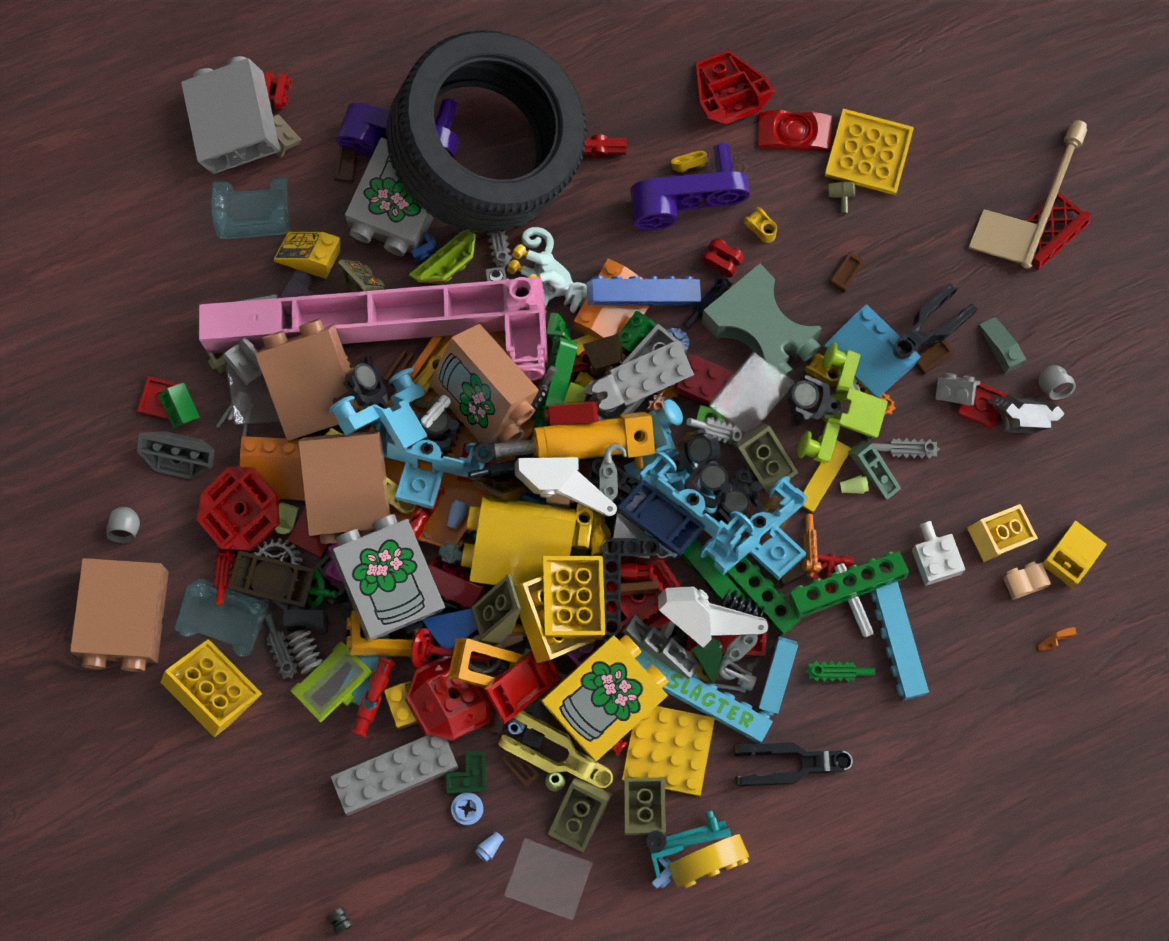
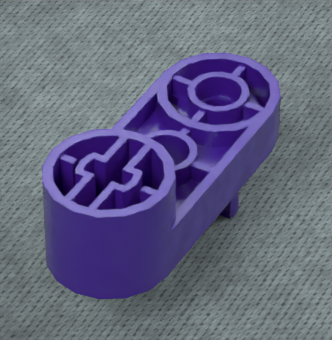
(366, 124)
(659, 199)

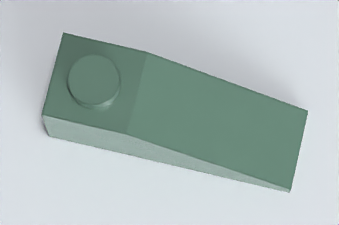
(1003, 345)
(873, 466)

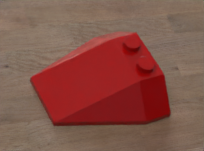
(731, 88)

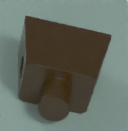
(604, 354)

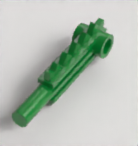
(847, 671)

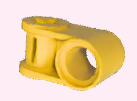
(759, 222)
(820, 372)

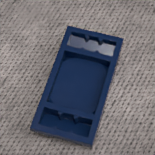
(661, 518)

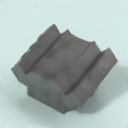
(1025, 414)

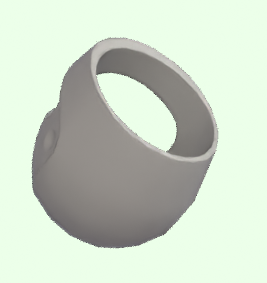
(1052, 377)
(123, 519)

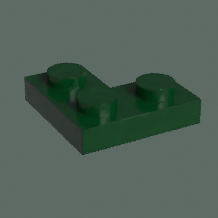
(472, 780)

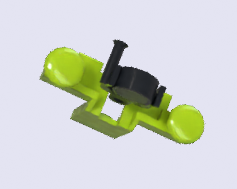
(863, 415)

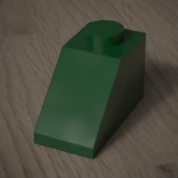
(709, 658)

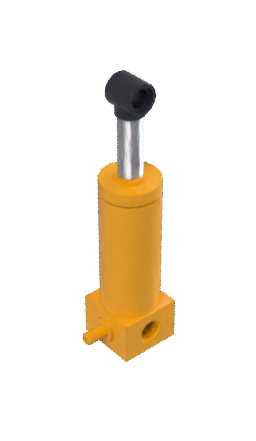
(581, 440)

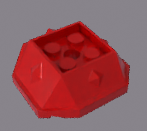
(221, 513)
(648, 608)
(436, 711)

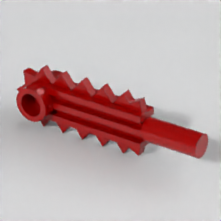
(223, 573)

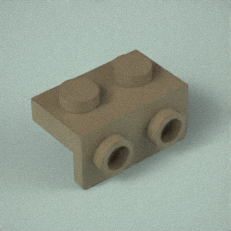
(286, 136)

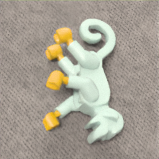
(553, 275)

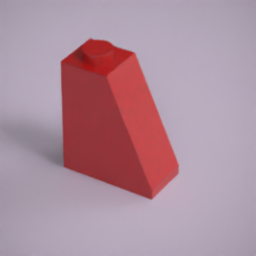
(572, 413)

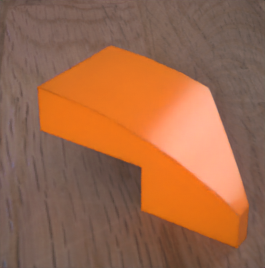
(1051, 642)

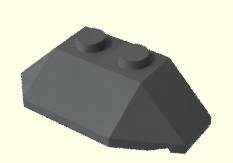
(175, 454)

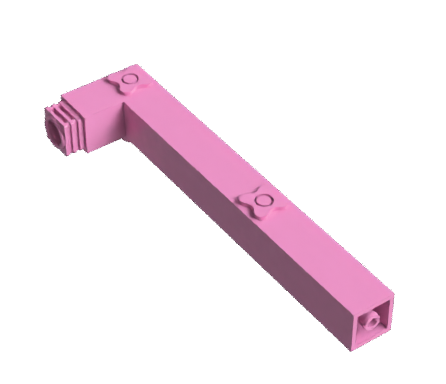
(394, 314)

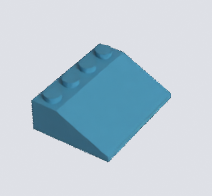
(874, 341)

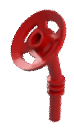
(428, 649)

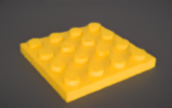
(869, 151)
(672, 747)

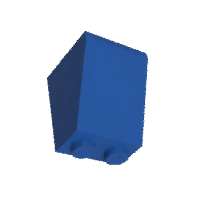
(451, 626)

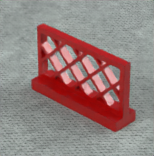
(1063, 236)

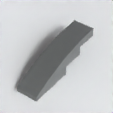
(660, 647)

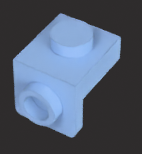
(665, 874)

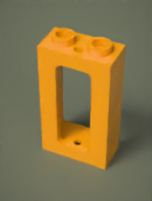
(376, 647)
(461, 656)

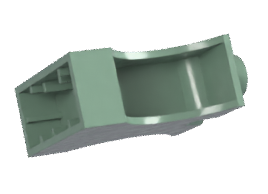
(752, 317)

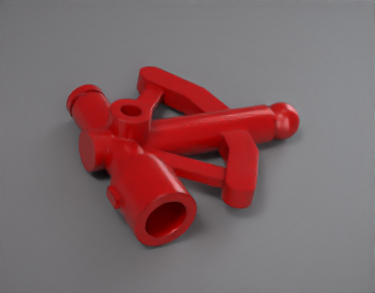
(831, 561)

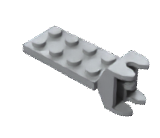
(641, 377)

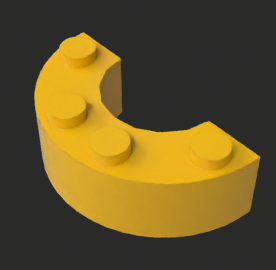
(708, 861)

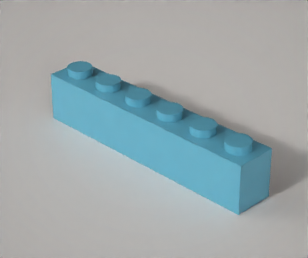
(900, 642)

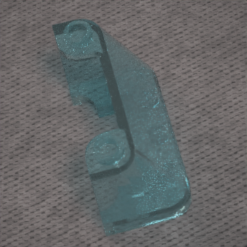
(251, 212)
(234, 622)

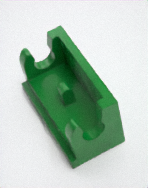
(178, 405)

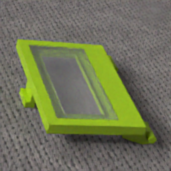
(332, 682)

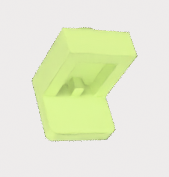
(288, 518)

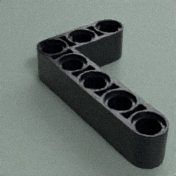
(615, 576)

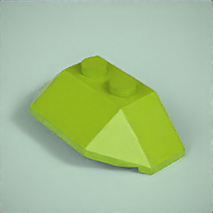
(447, 260)

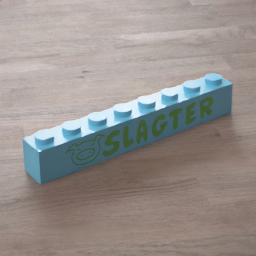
(711, 701)

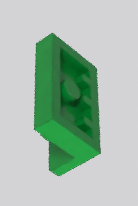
(557, 328)
(635, 331)

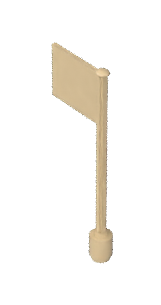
(1017, 238)

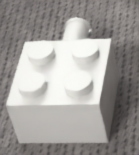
(937, 556)

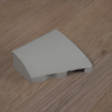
(626, 529)

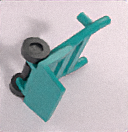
(664, 846)

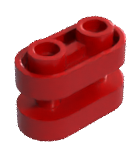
(283, 83)
(720, 248)

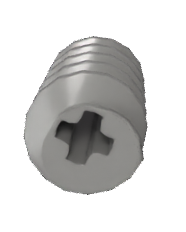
(304, 651)

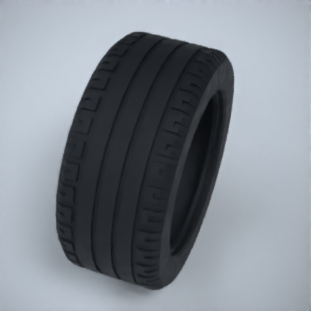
(522, 76)

